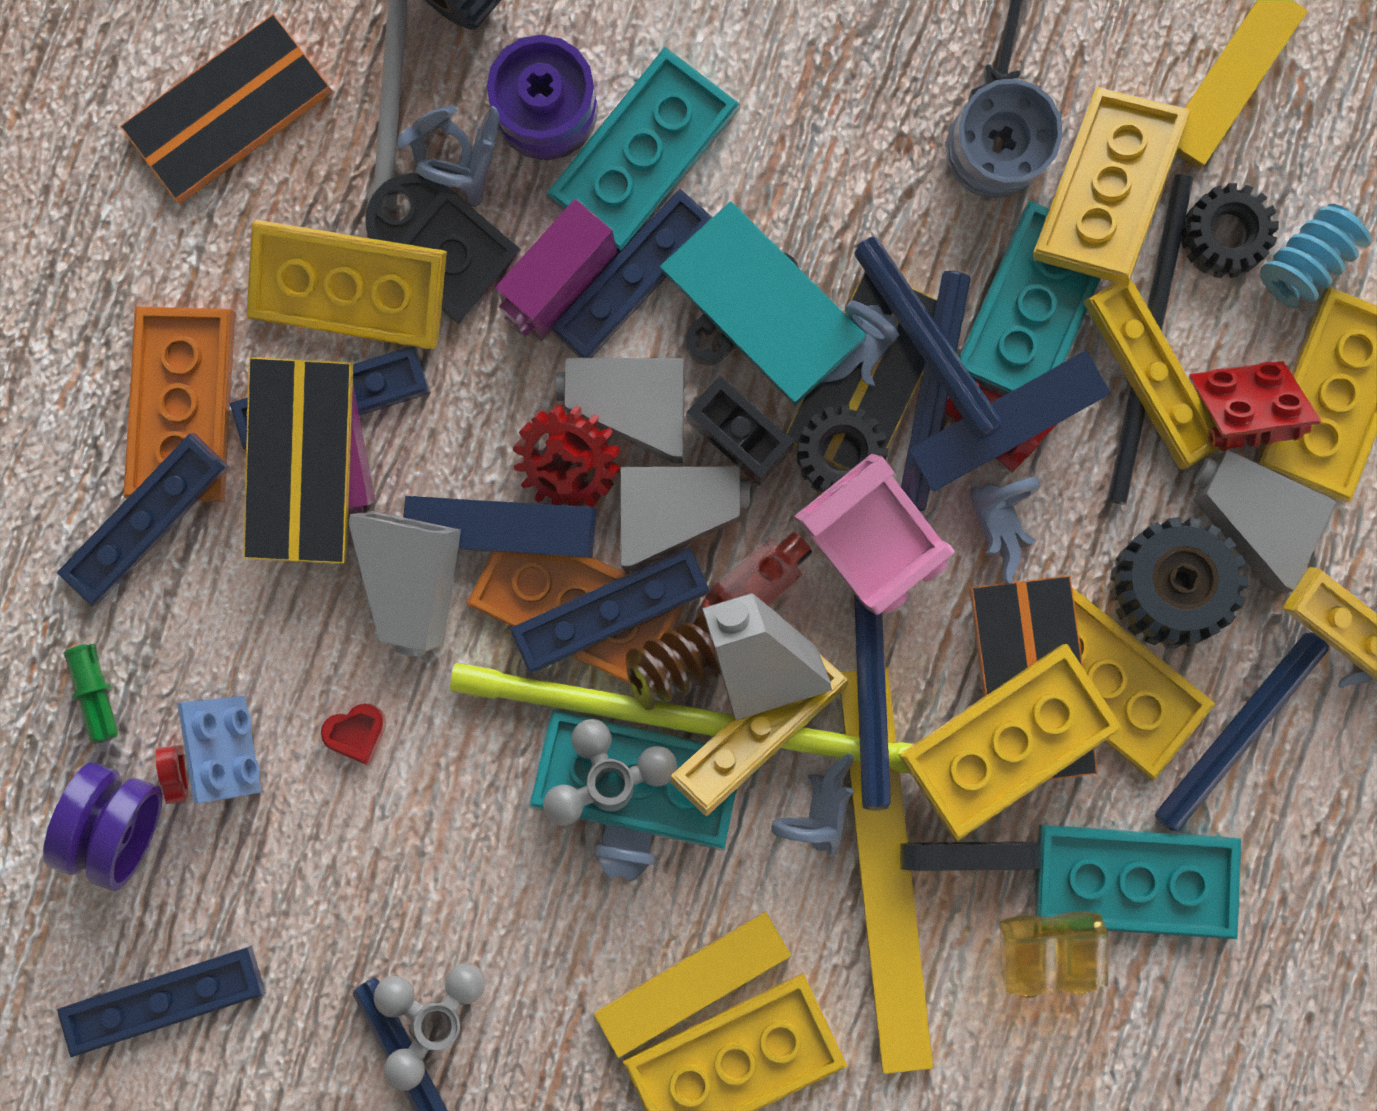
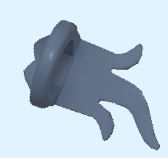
(428, 122)
(469, 178)
(880, 334)
(1000, 522)
(826, 813)
(624, 852)

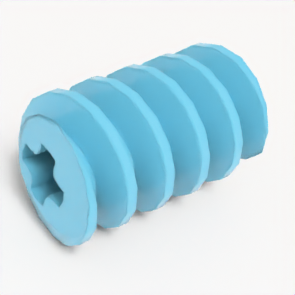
(1313, 254)

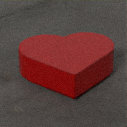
(355, 733)
(172, 773)

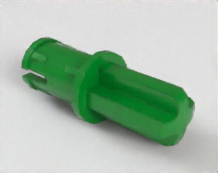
(91, 692)

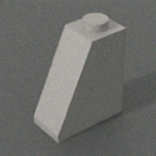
(632, 397)
(675, 508)
(1265, 516)
(406, 577)
(762, 657)

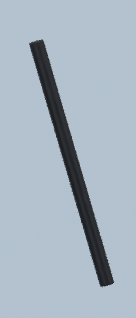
(1157, 305)

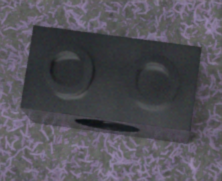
(739, 430)

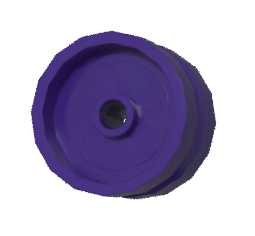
(543, 97)
(102, 826)

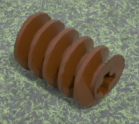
(670, 662)

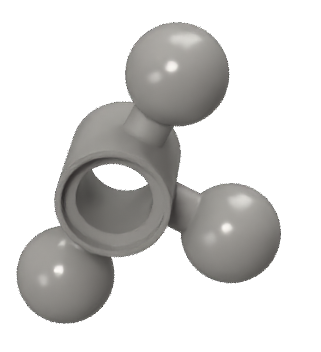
(592, 741)
(395, 998)

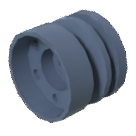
(1019, 116)

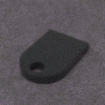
(444, 222)

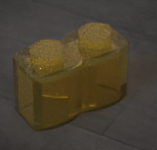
(1054, 954)

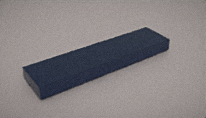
(629, 277)
(376, 383)
(1023, 415)
(143, 519)
(510, 525)
(609, 610)
(161, 1001)

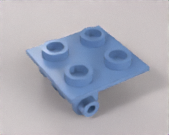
(219, 748)

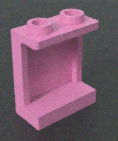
(874, 536)

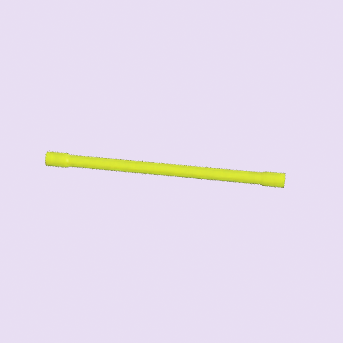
(495, 684)

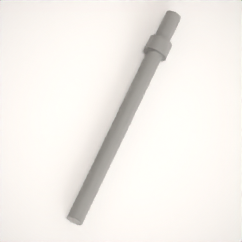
(390, 101)

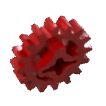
(579, 444)

